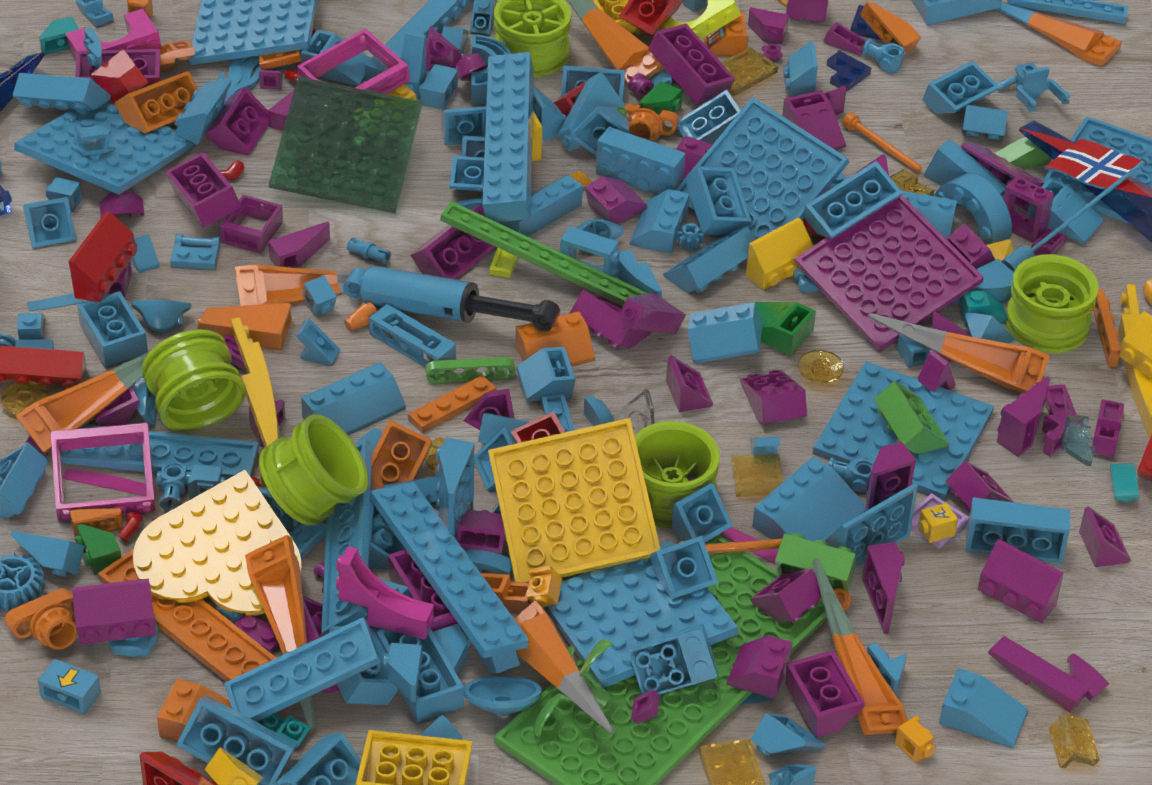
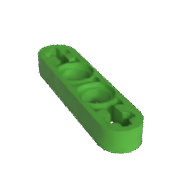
(470, 367)

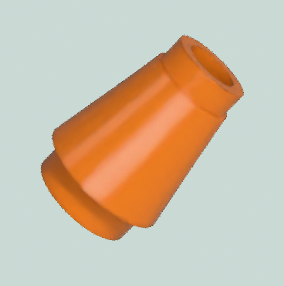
(360, 316)

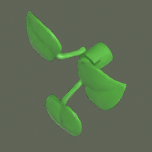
(600, 694)

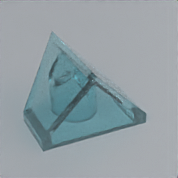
(1076, 439)

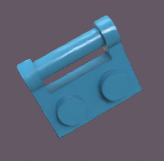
(195, 257)

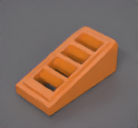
(92, 518)

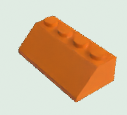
(157, 103)

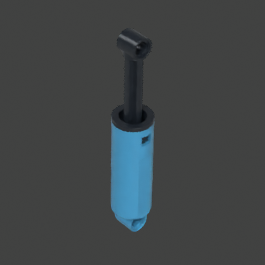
(441, 297)

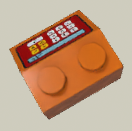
(728, 39)

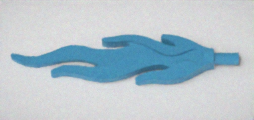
(240, 73)

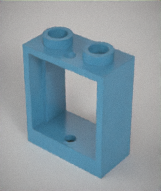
(592, 243)

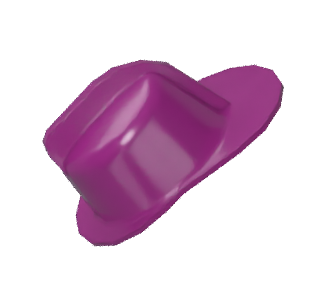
(469, 64)

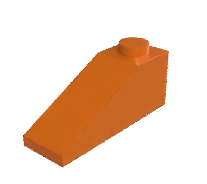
(890, 27)

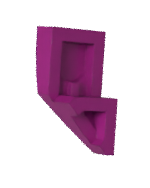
(1086, 674)

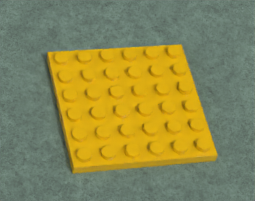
(574, 501)

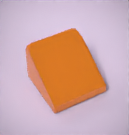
(146, 5)

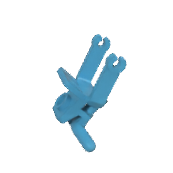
(1032, 83)

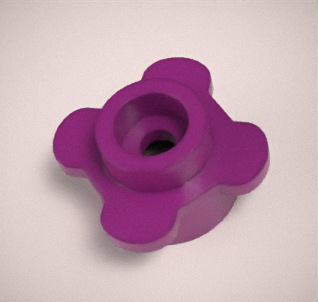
(772, 52)

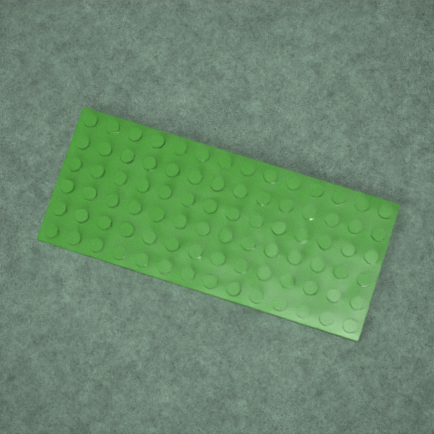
(584, 753)

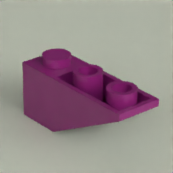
(299, 246)

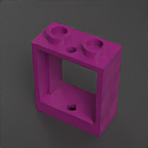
(1021, 224)
(248, 238)

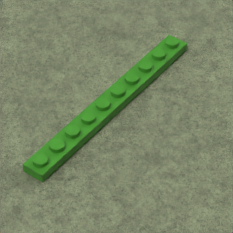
(538, 254)

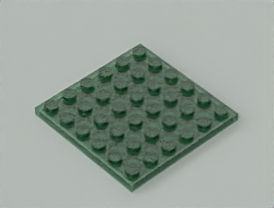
(346, 145)

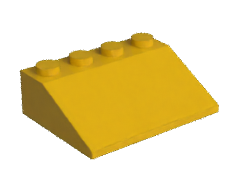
(413, 760)

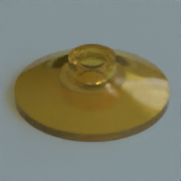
(820, 366)

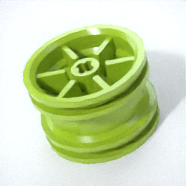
(535, 28)
(1051, 303)
(193, 380)

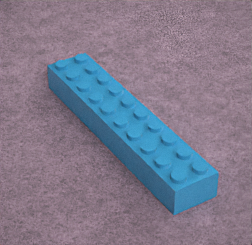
(508, 137)

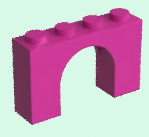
(140, 30)

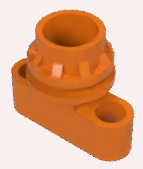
(649, 124)
(46, 619)

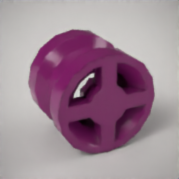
(640, 85)

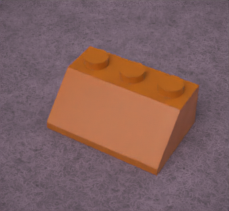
(568, 332)

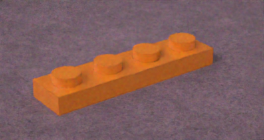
(1107, 332)
(450, 404)

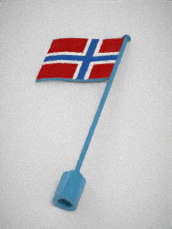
(1092, 166)

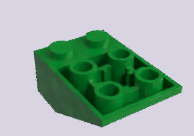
(785, 324)

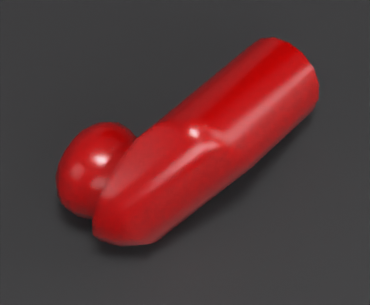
(233, 170)

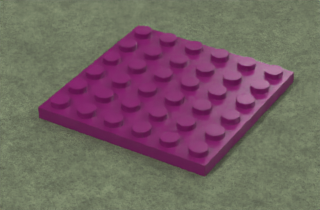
(890, 268)

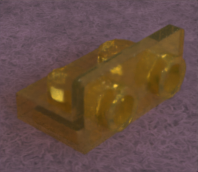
(1073, 740)

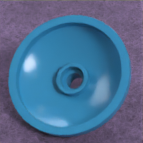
(502, 694)

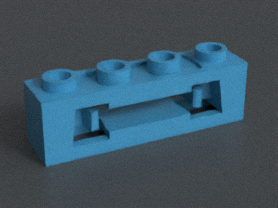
(410, 336)

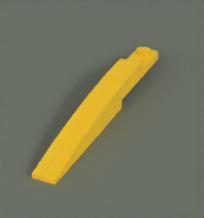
(1139, 382)
(257, 384)

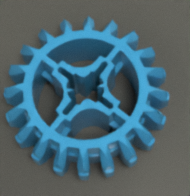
(19, 581)

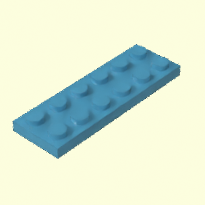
(304, 671)

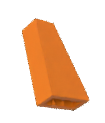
(265, 322)

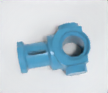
(887, 55)
(855, 473)
(173, 484)

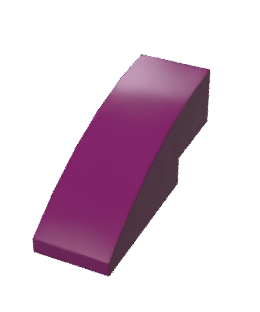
(1108, 427)

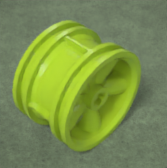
(686, 451)
(313, 470)

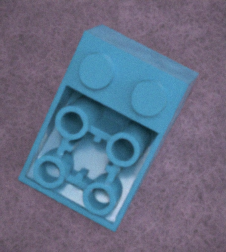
(349, 72)
(1065, 205)
(674, 660)

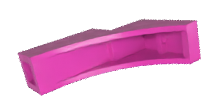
(384, 605)

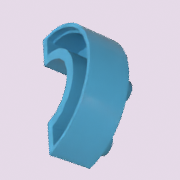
(484, 47)
(983, 202)

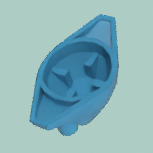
(602, 228)
(161, 315)

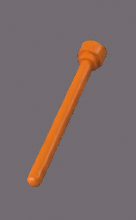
(852, 122)
(742, 546)

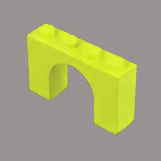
(715, 16)

